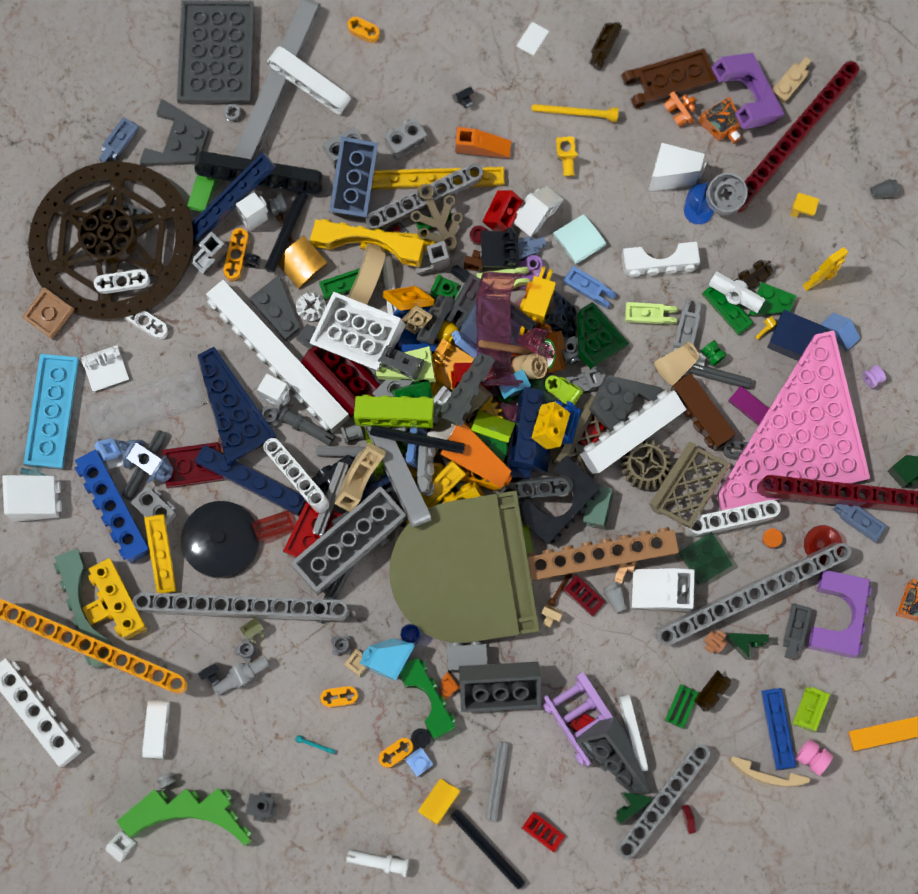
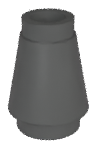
(885, 189)

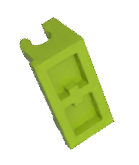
(811, 709)

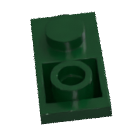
(905, 471)

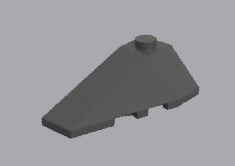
(610, 746)

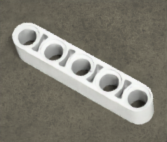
(308, 80)
(301, 481)
(742, 518)

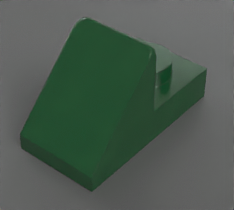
(742, 641)
(635, 803)

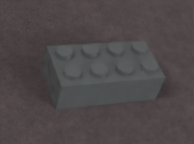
(500, 686)

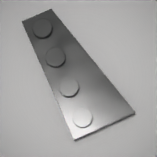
(468, 387)

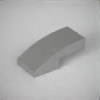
(589, 380)

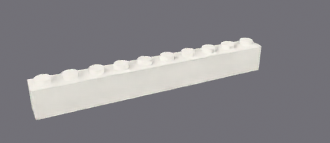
(277, 356)

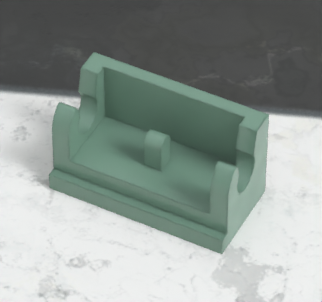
(598, 510)

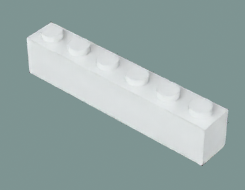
(632, 432)

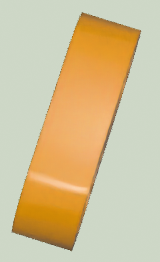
(363, 29)
(337, 692)
(398, 756)

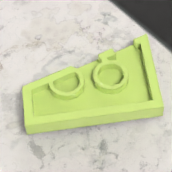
(426, 373)

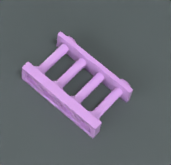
(592, 702)

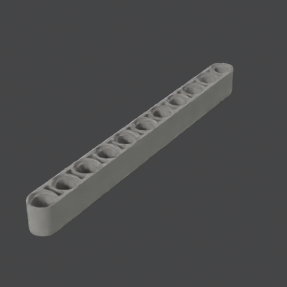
(275, 83)
(762, 593)
(232, 603)

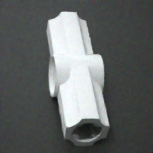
(736, 292)

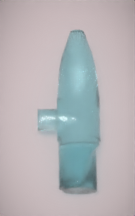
(25, 471)

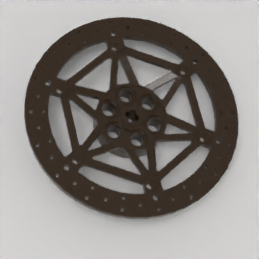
(95, 173)

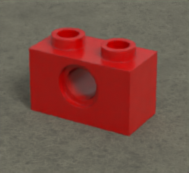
(502, 210)

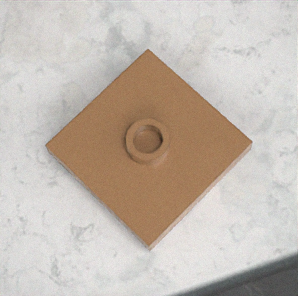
(48, 313)

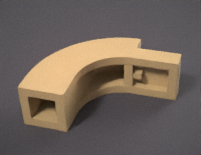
(368, 273)
(357, 476)

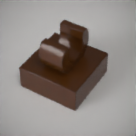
(474, 263)

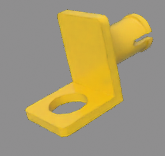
(566, 157)

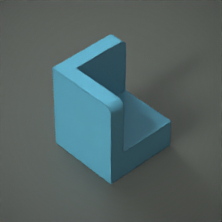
(513, 391)

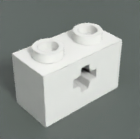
(273, 392)

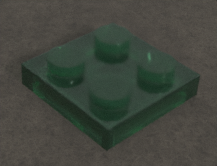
(705, 558)

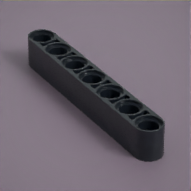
(281, 177)

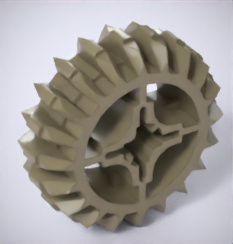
(652, 465)

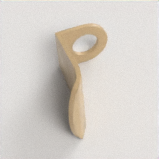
(677, 363)

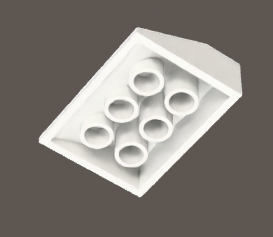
(356, 331)

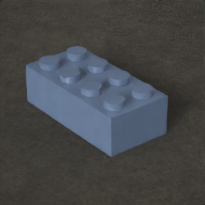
(353, 177)

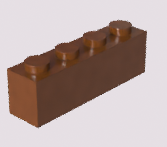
(703, 413)

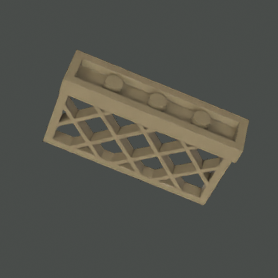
(584, 421)
(674, 481)

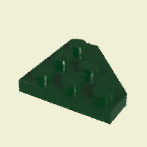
(597, 336)

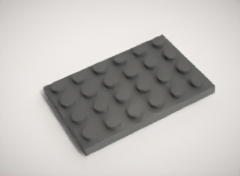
(215, 51)

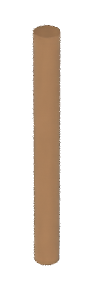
(504, 347)

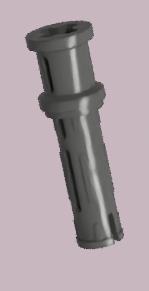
(298, 422)

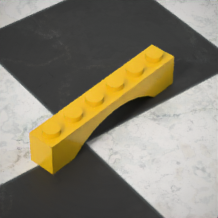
(332, 235)

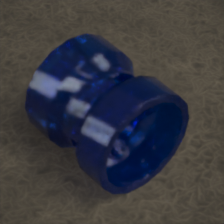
(410, 634)

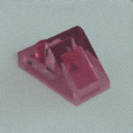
(535, 341)

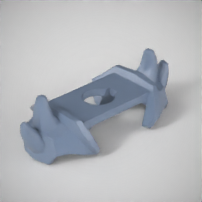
(158, 468)

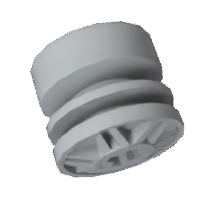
(732, 185)

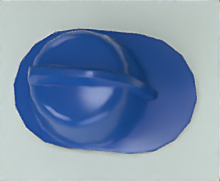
(696, 206)

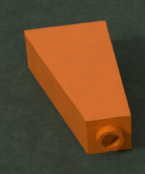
(478, 457)

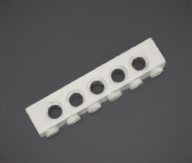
(70, 748)

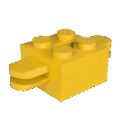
(538, 298)

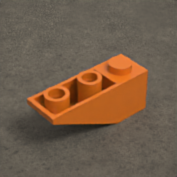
(481, 143)

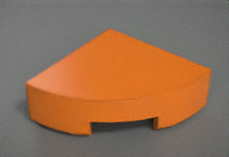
(448, 686)

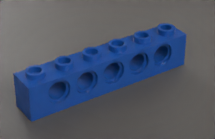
(93, 462)

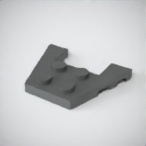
(184, 141)
(617, 397)

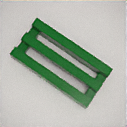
(687, 691)

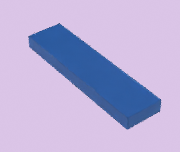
(778, 729)

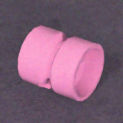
(814, 757)

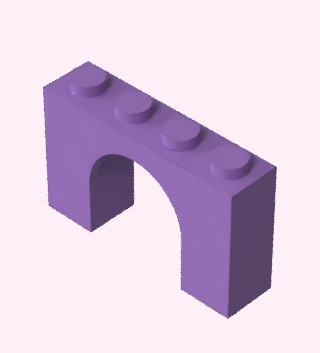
(746, 70)
(855, 593)

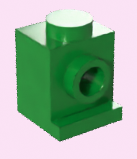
(440, 282)

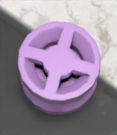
(874, 376)

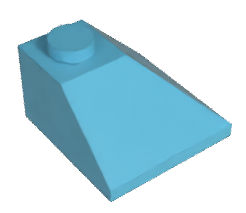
(387, 657)

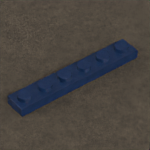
(231, 195)
(250, 480)

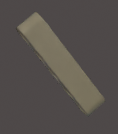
(444, 429)

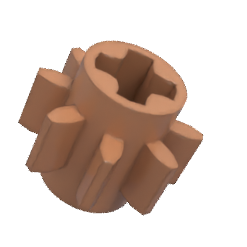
(715, 641)

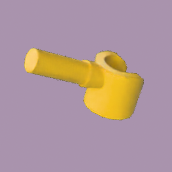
(770, 324)

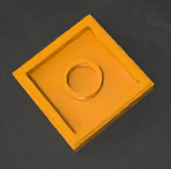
(408, 297)

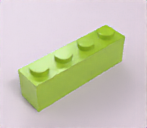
(394, 411)

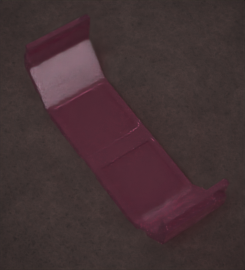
(494, 324)

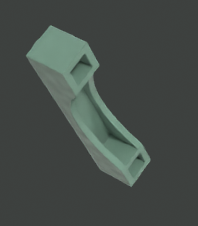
(72, 571)

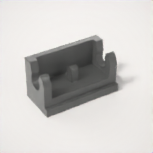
(401, 362)

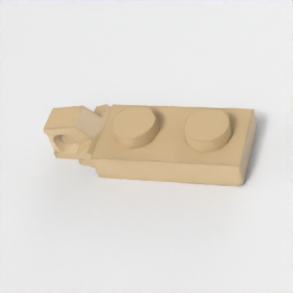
(791, 80)

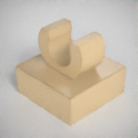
(551, 614)

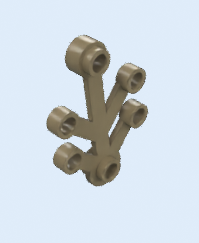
(438, 219)

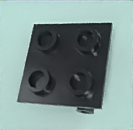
(500, 248)
(563, 317)

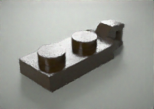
(604, 44)

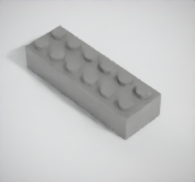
(349, 540)

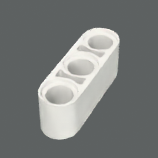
(156, 729)

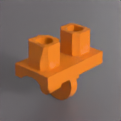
(674, 103)

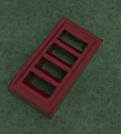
(573, 595)

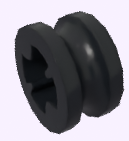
(251, 260)

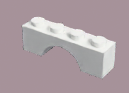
(637, 262)

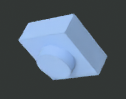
(107, 449)
(418, 761)

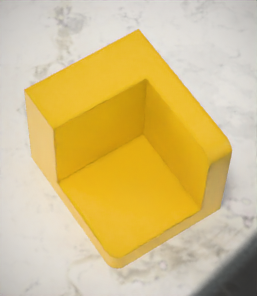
(804, 204)

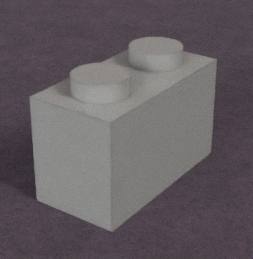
(465, 655)

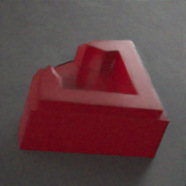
(688, 819)

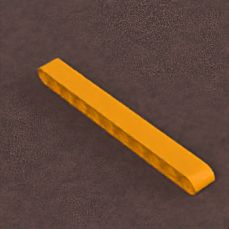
(95, 649)

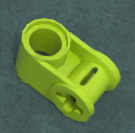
(564, 391)

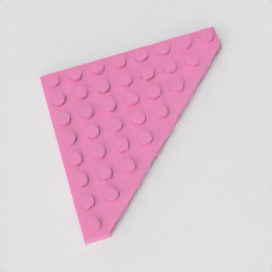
(805, 431)

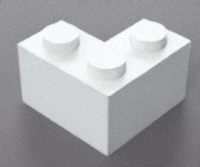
(537, 209)
(252, 211)

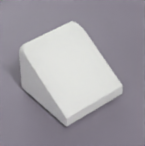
(120, 846)

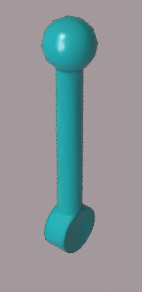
(299, 739)

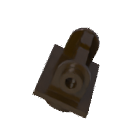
(760, 270)
(708, 696)

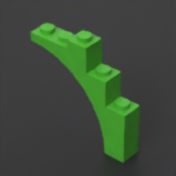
(155, 809)

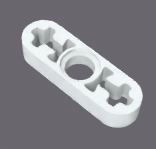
(115, 276)
(152, 332)

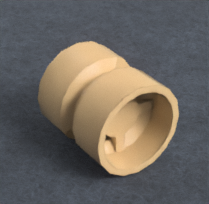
(533, 365)

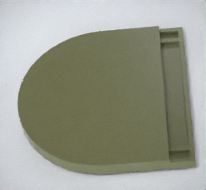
(466, 571)

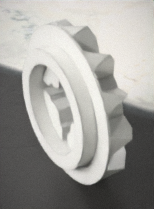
(310, 314)

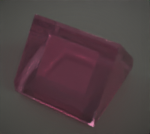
(508, 409)

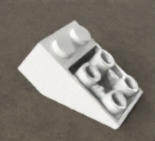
(663, 589)

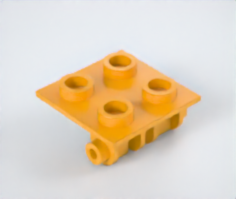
(443, 361)

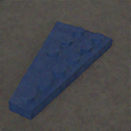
(235, 415)

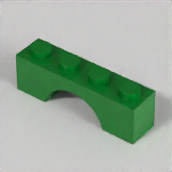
(414, 676)

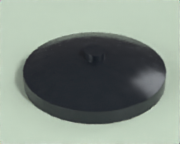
(219, 539)

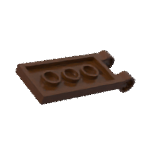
(674, 74)

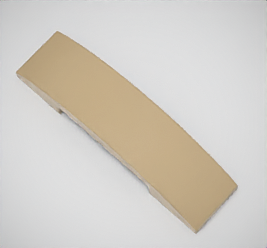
(743, 767)

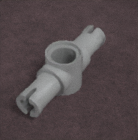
(241, 675)

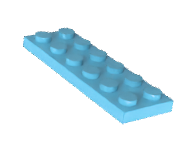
(51, 411)

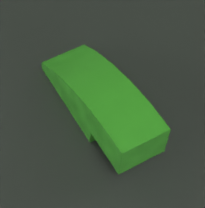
(202, 193)

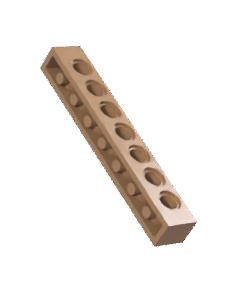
(668, 548)

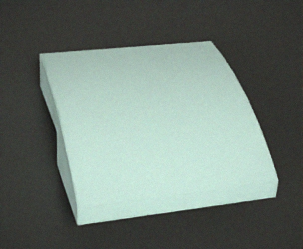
(579, 239)

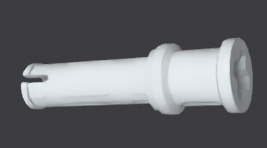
(387, 863)

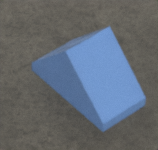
(844, 330)

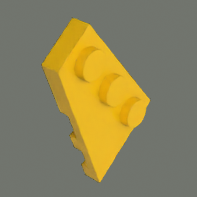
(828, 269)

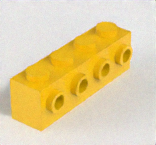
(117, 598)

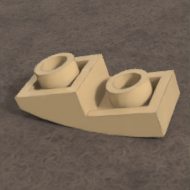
(416, 319)

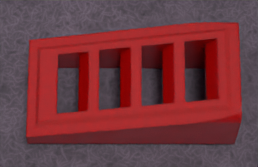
(532, 833)

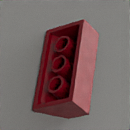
(339, 376)

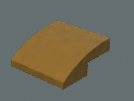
(301, 262)

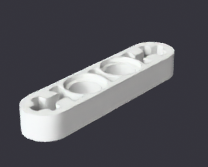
(632, 730)

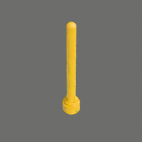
(610, 114)

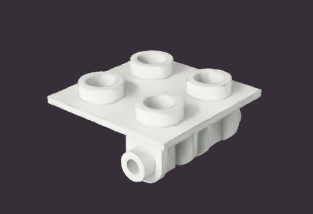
(105, 368)

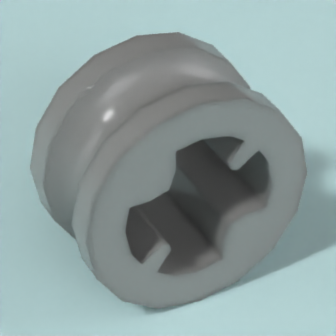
(232, 107)
(166, 781)

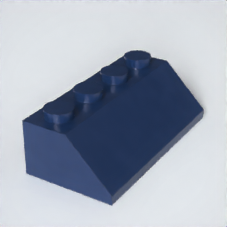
(525, 451)

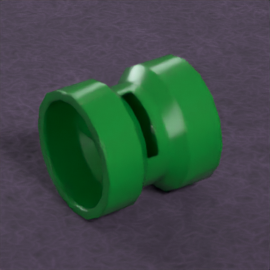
(713, 353)

